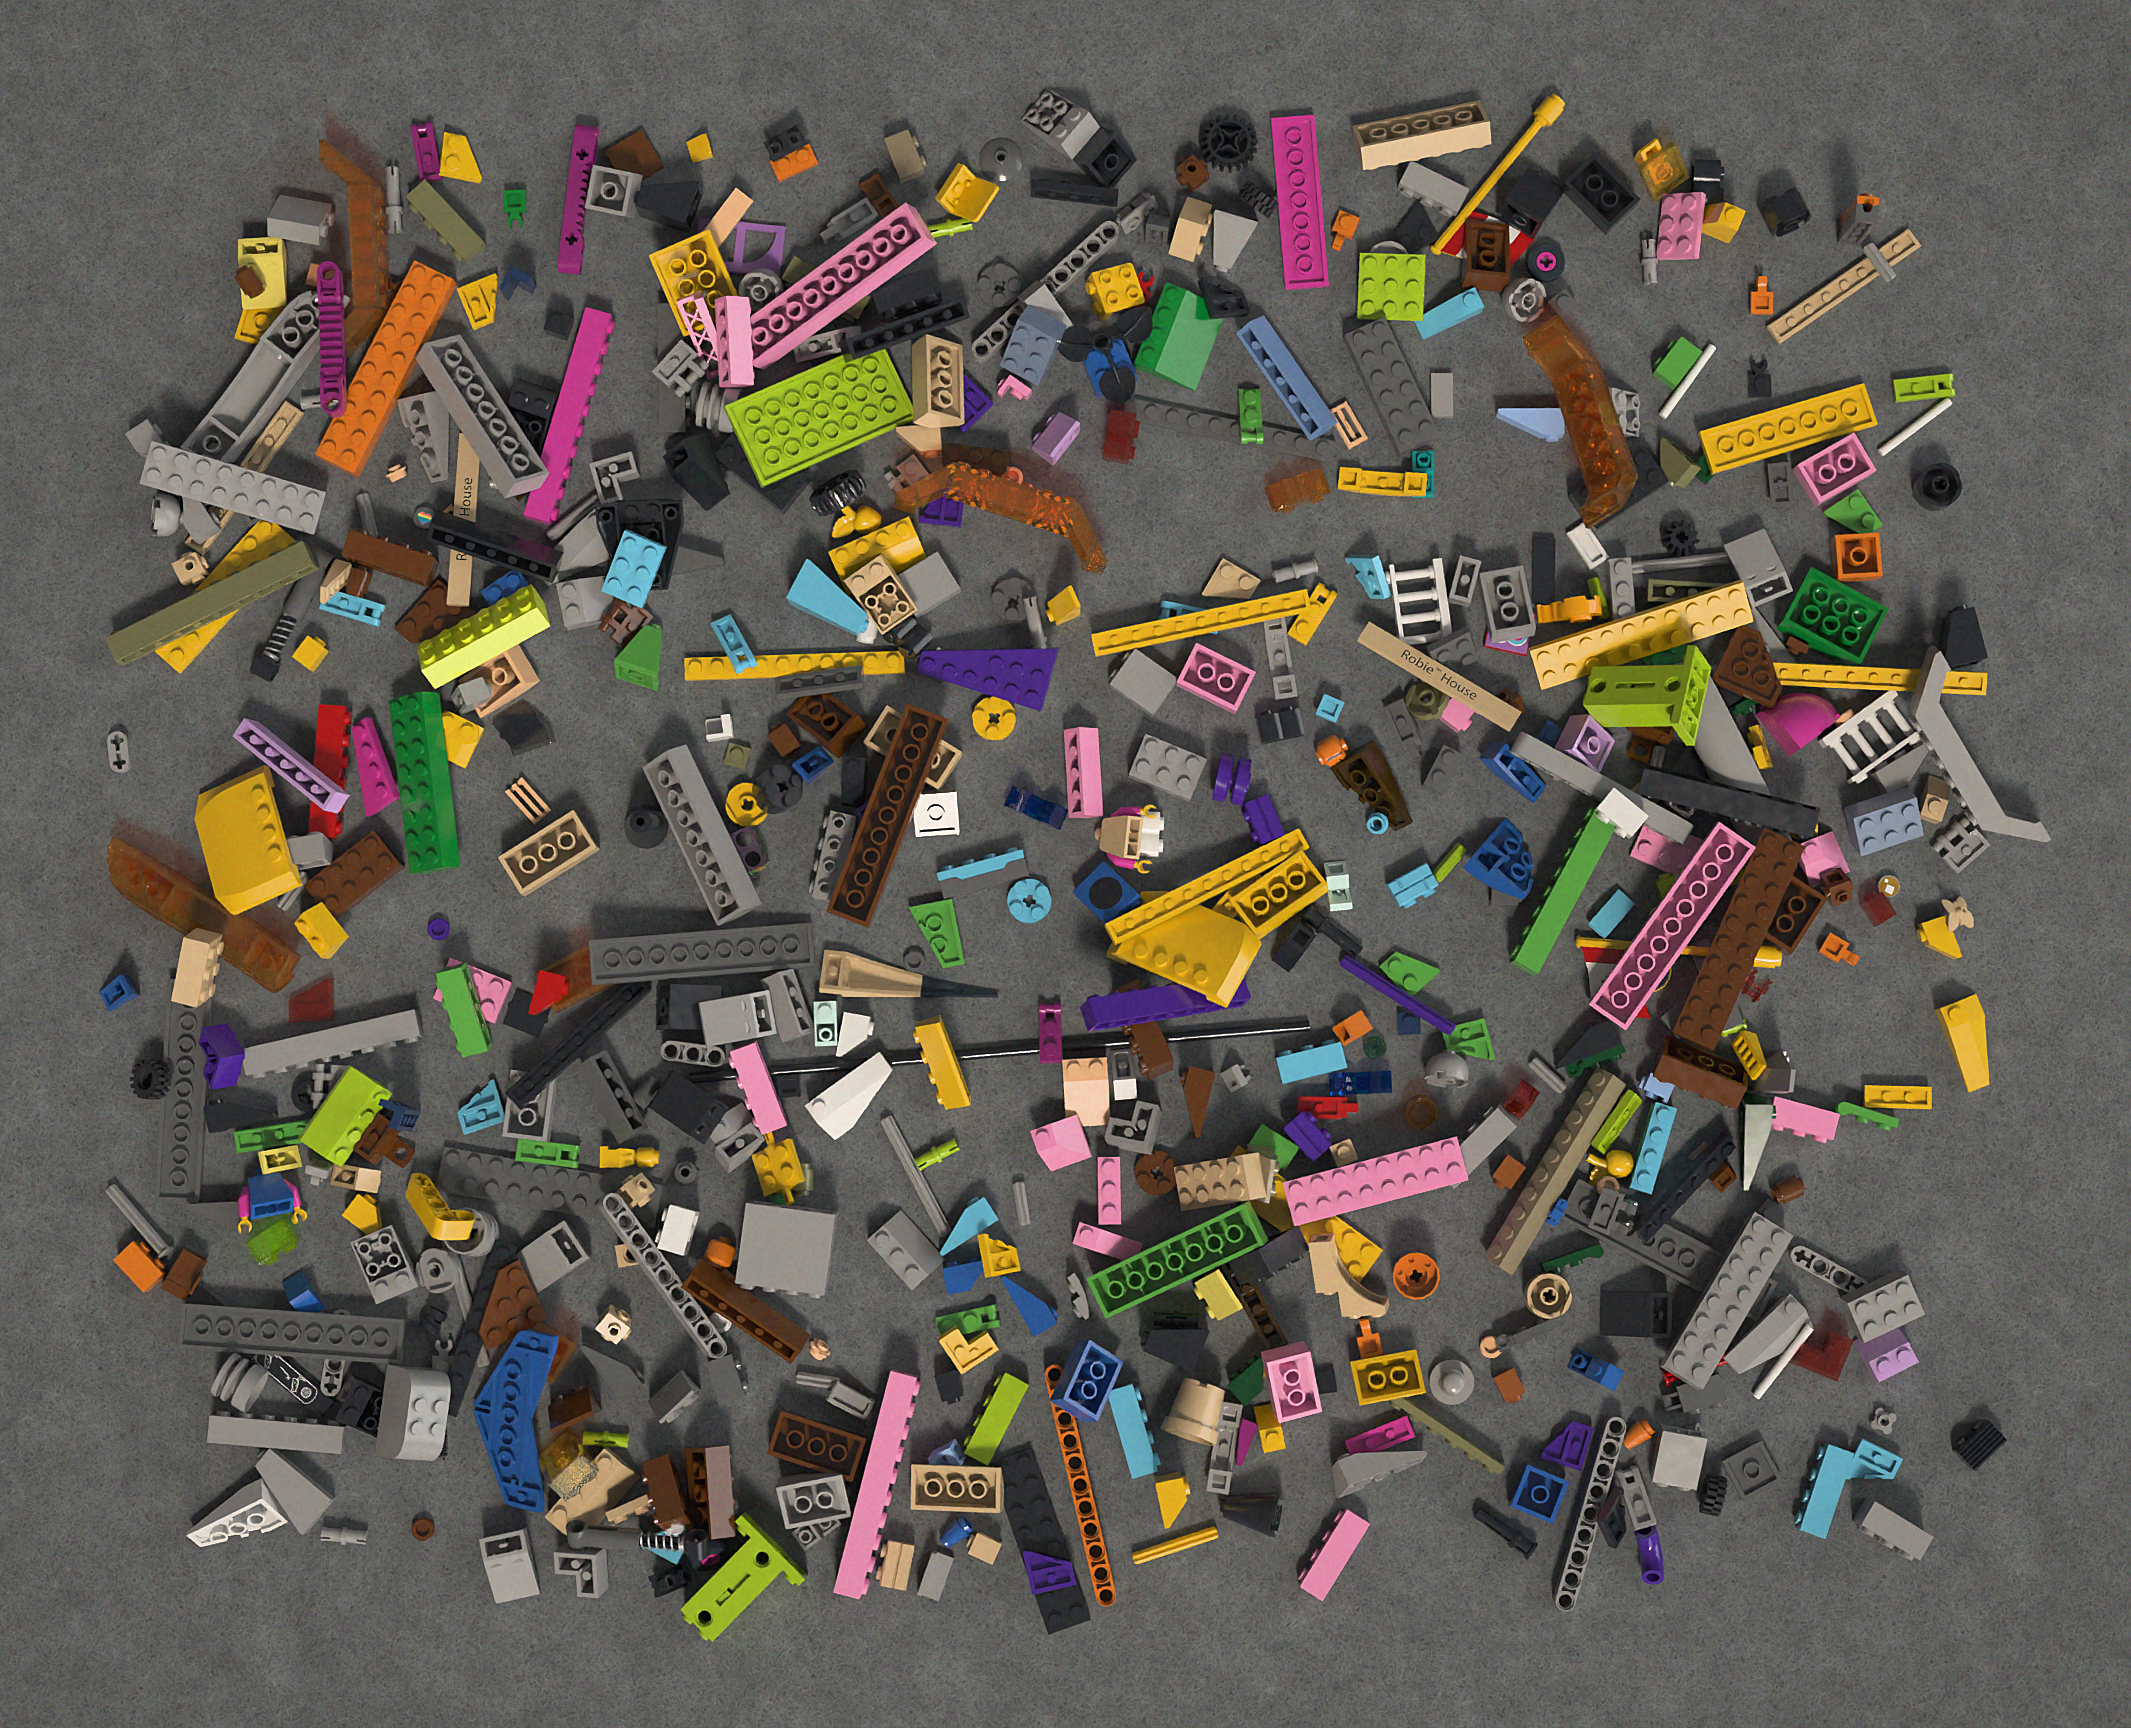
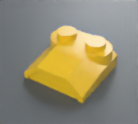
(460, 738)

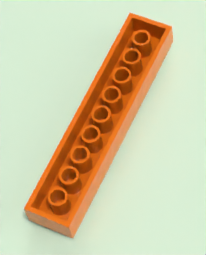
(386, 368)

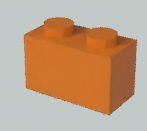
(141, 1266)

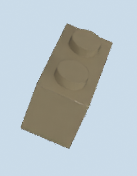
(904, 156)

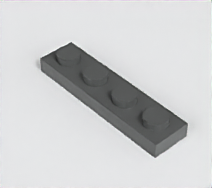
(819, 682)

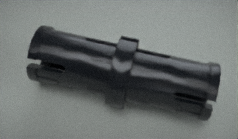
(1176, 1319)

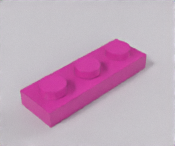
(1381, 1437)

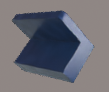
(516, 278)

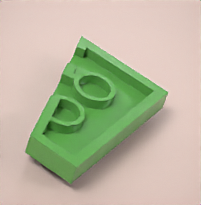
(941, 930)

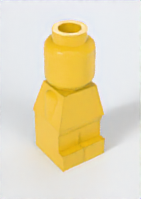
(624, 1158)

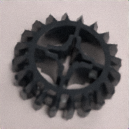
(1218, 128)
(837, 492)

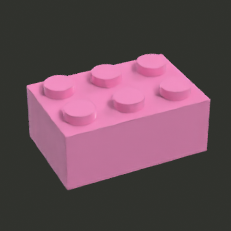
(1834, 469)
(1215, 678)
(1291, 1381)

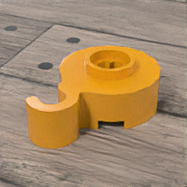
(1573, 609)

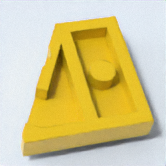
(457, 159)
(480, 300)
(997, 1257)

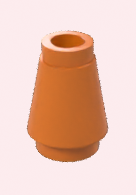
(1638, 1433)

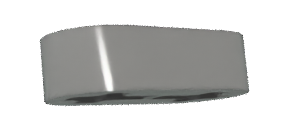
(124, 751)

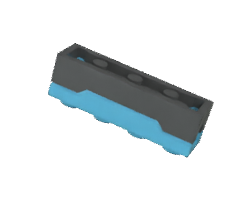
(982, 874)

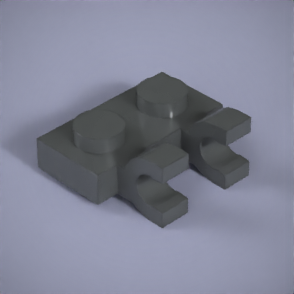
(1607, 1208)

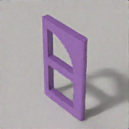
(771, 260)

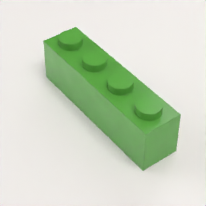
(463, 1009)

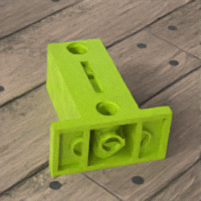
(1651, 695)
(740, 1580)

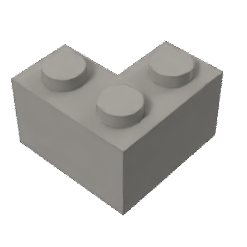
(610, 473)
(1137, 1134)
(587, 1565)

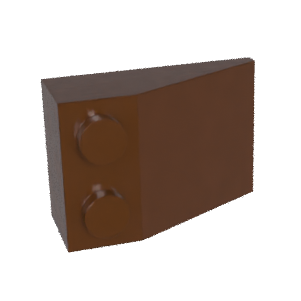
(1486, 256)
(827, 722)
(1197, 1094)
(572, 1408)

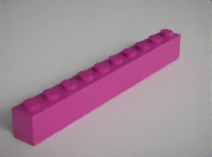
(569, 414)

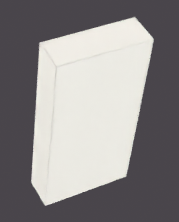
(1587, 546)

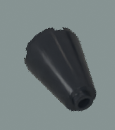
(653, 830)
(1254, 1511)

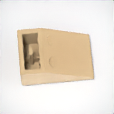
(881, 594)

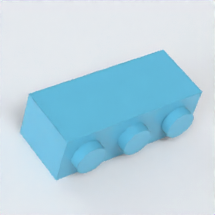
(1310, 1061)

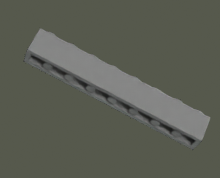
(332, 1042)

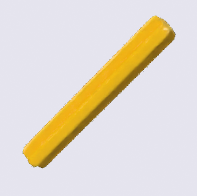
(1175, 1545)

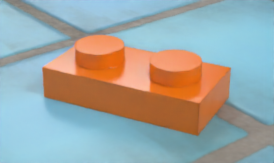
(794, 163)

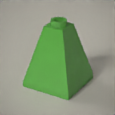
(641, 658)

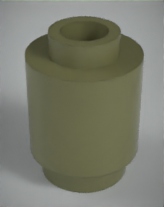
(804, 1187)

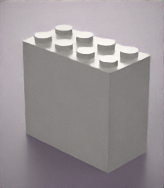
(786, 1248)

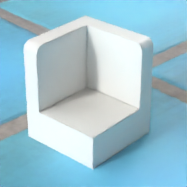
(719, 728)

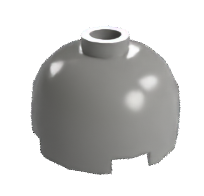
(761, 287)
(1523, 299)
(165, 515)
(1447, 1069)

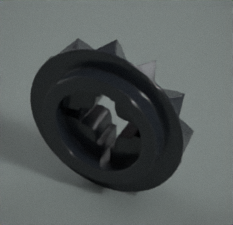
(301, 1087)

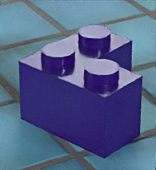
(222, 1055)

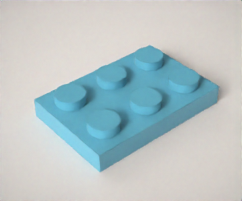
(633, 568)

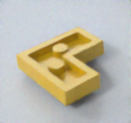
(1761, 755)
(964, 1353)

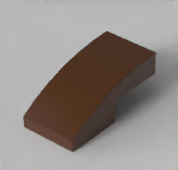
(879, 196)

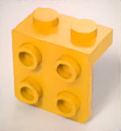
(966, 194)
(1114, 290)

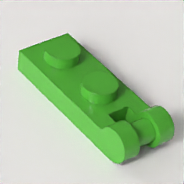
(1250, 416)
(1865, 1115)
(546, 1153)
(969, 1320)

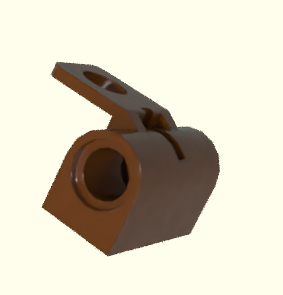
(1647, 738)
(382, 1141)
(185, 1274)

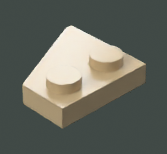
(1231, 582)
(623, 1512)

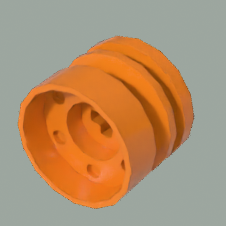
(1423, 1265)

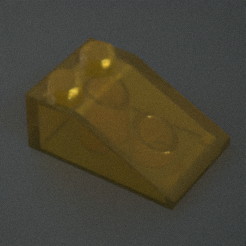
(567, 1465)

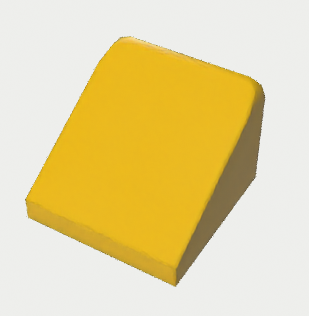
(699, 148)

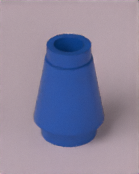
(956, 1531)

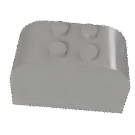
(413, 1413)

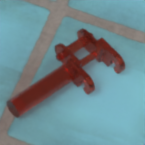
(1760, 991)

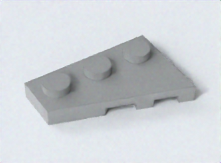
(1772, 643)

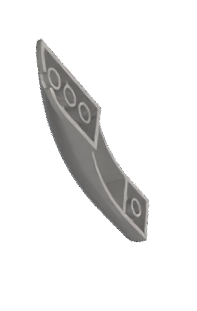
(261, 383)
(1727, 756)

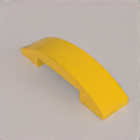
(1382, 482)

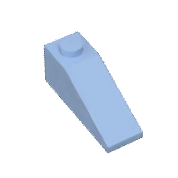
(1540, 422)

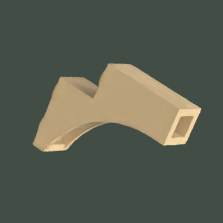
(1332, 1277)

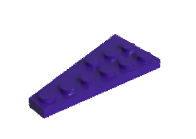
(1005, 673)

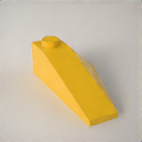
(1966, 1035)

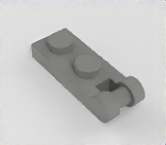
(1636, 1498)

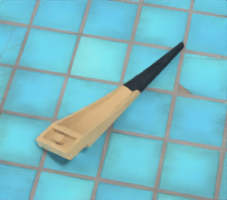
(862, 977)

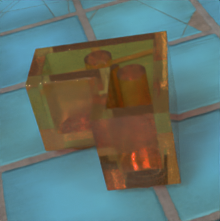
(564, 1352)

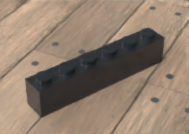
(904, 330)
(494, 546)

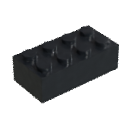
(1649, 481)
(779, 493)

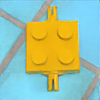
(778, 1168)

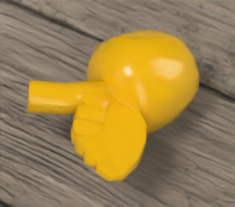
(863, 521)
(1617, 1165)

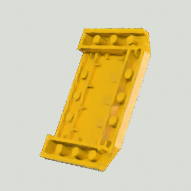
(245, 842)
(1193, 950)

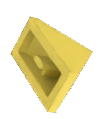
(280, 1159)

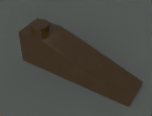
(1371, 778)

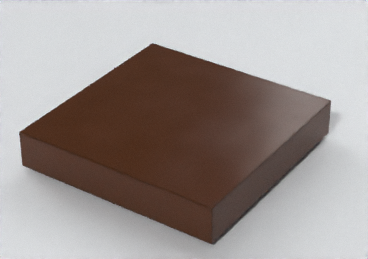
(635, 156)

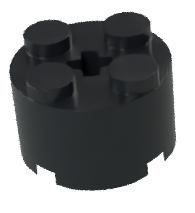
(1785, 212)
(1949, 486)
(777, 789)

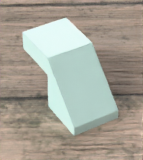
(1338, 885)

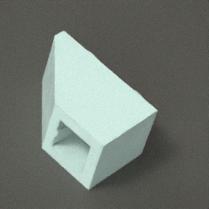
(826, 1023)

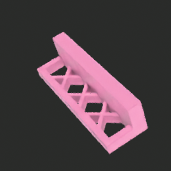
(709, 327)

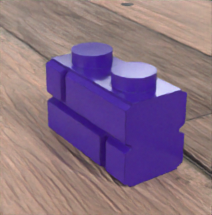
(1263, 820)
(1307, 1134)

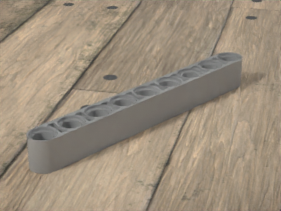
(1057, 287)
(1597, 785)
(652, 1271)
(1590, 1524)

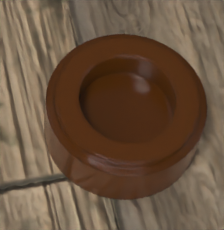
(423, 1529)

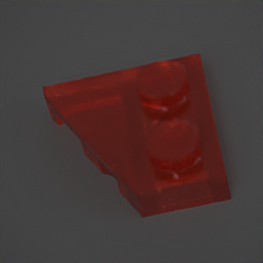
(314, 1004)

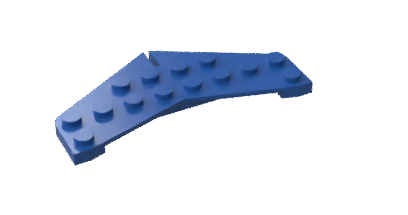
(508, 1426)

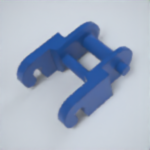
(1557, 1212)

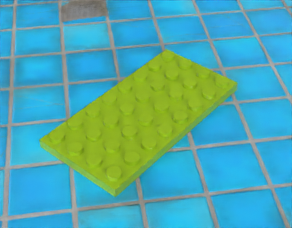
(819, 414)

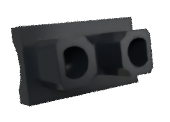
(785, 143)
(669, 1580)

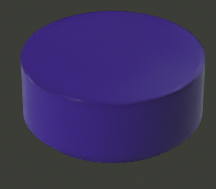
(438, 929)

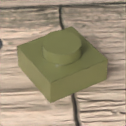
(737, 756)

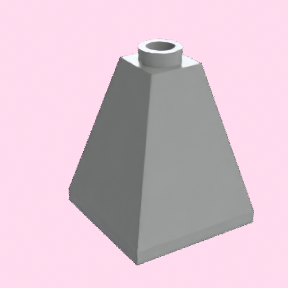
(1230, 238)

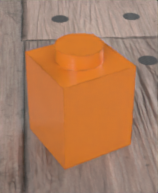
(1352, 1028)

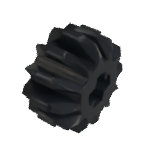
(1673, 542)

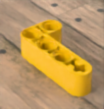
(435, 1213)

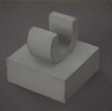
(1234, 1077)
(318, 1169)

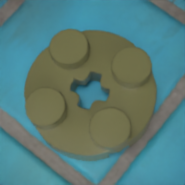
(1426, 710)

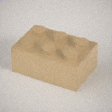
(197, 967)

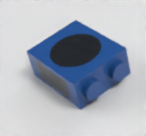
(1107, 894)

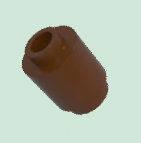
(249, 281)
(358, 581)
(1788, 1189)

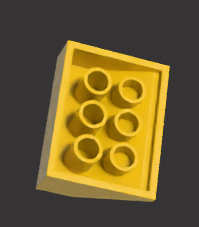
(693, 267)

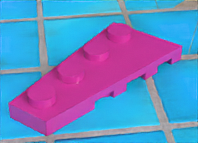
(374, 772)

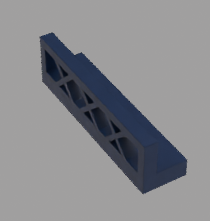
(403, 1117)

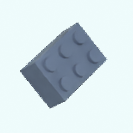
(1033, 345)
(1884, 821)

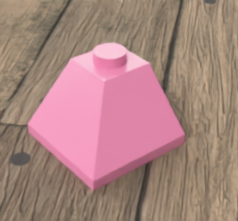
(1821, 856)
(1061, 1143)

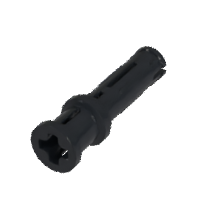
(1323, 925)
(1514, 1538)

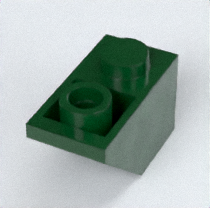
(1249, 1382)

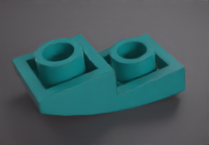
(1424, 463)

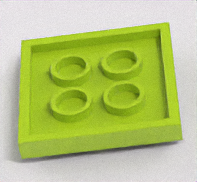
(1391, 286)

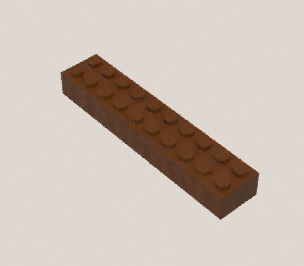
(888, 816)
(1738, 940)

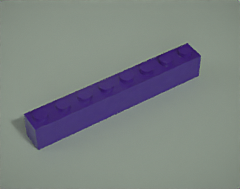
(1152, 1005)

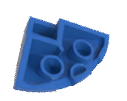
(1503, 862)

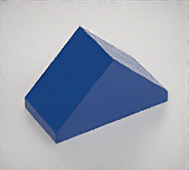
(812, 764)
(119, 992)
(301, 1294)

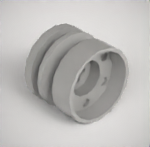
(711, 405)
(484, 1238)
(236, 1380)

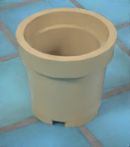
(1195, 1412)

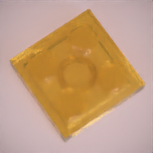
(1663, 171)

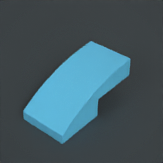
(1611, 914)

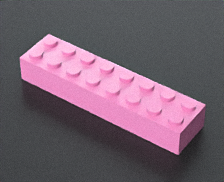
(1375, 1181)

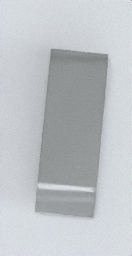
(683, 1049)

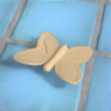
(1958, 914)

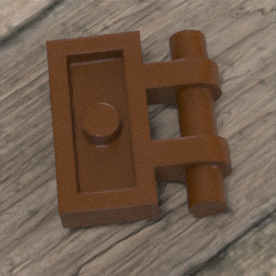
(629, 626)

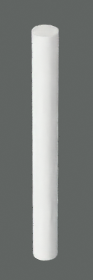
(1687, 381)
(1914, 426)
(1782, 1362)

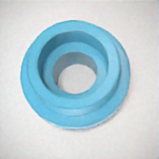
(1372, 827)

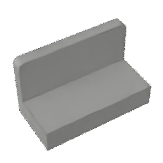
(935, 1575)

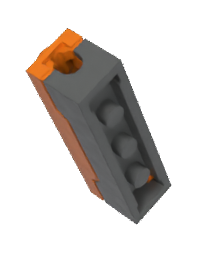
(1858, 219)

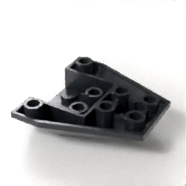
(651, 518)

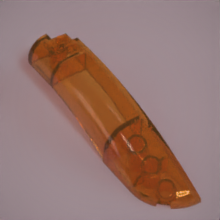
(189, 906)

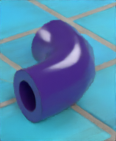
(1650, 1555)

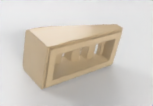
(335, 579)

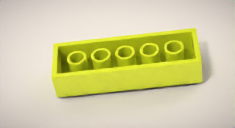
(483, 636)

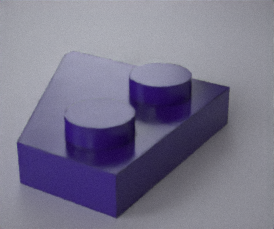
(975, 404)
(943, 513)
(1569, 1446)
(1047, 1572)

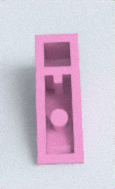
(1105, 1242)

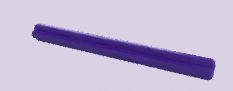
(1397, 995)

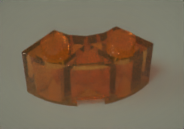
(1297, 491)

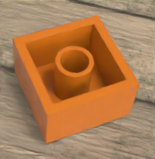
(1856, 557)

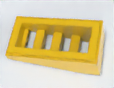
(1749, 1052)

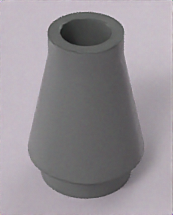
(645, 1092)

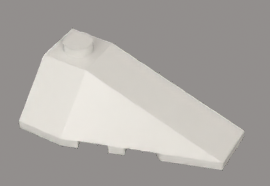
(845, 1101)
(245, 1511)

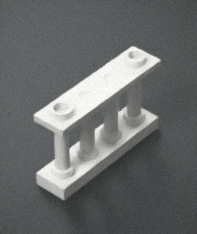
(1437, 593)
(1869, 715)

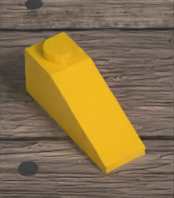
(1063, 606)

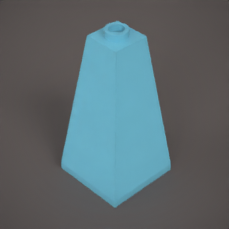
(825, 600)

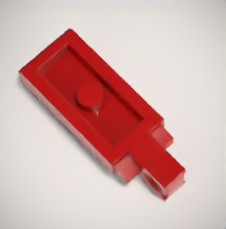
(1326, 1106)

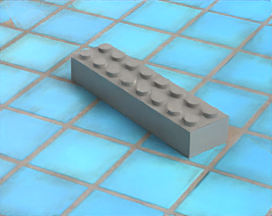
(482, 416)
(232, 487)
(701, 835)
(1726, 1300)

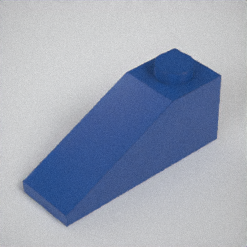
(1512, 770)
(1033, 1310)

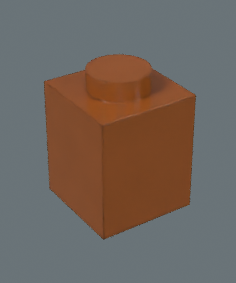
(1507, 1172)
(1509, 1385)

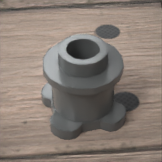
(694, 1173)

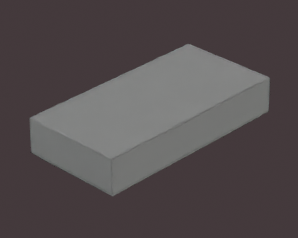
(1441, 395)
(850, 1400)

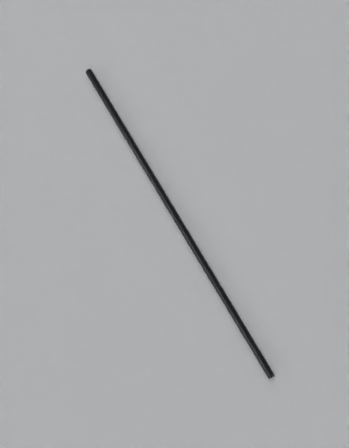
(1014, 1050)

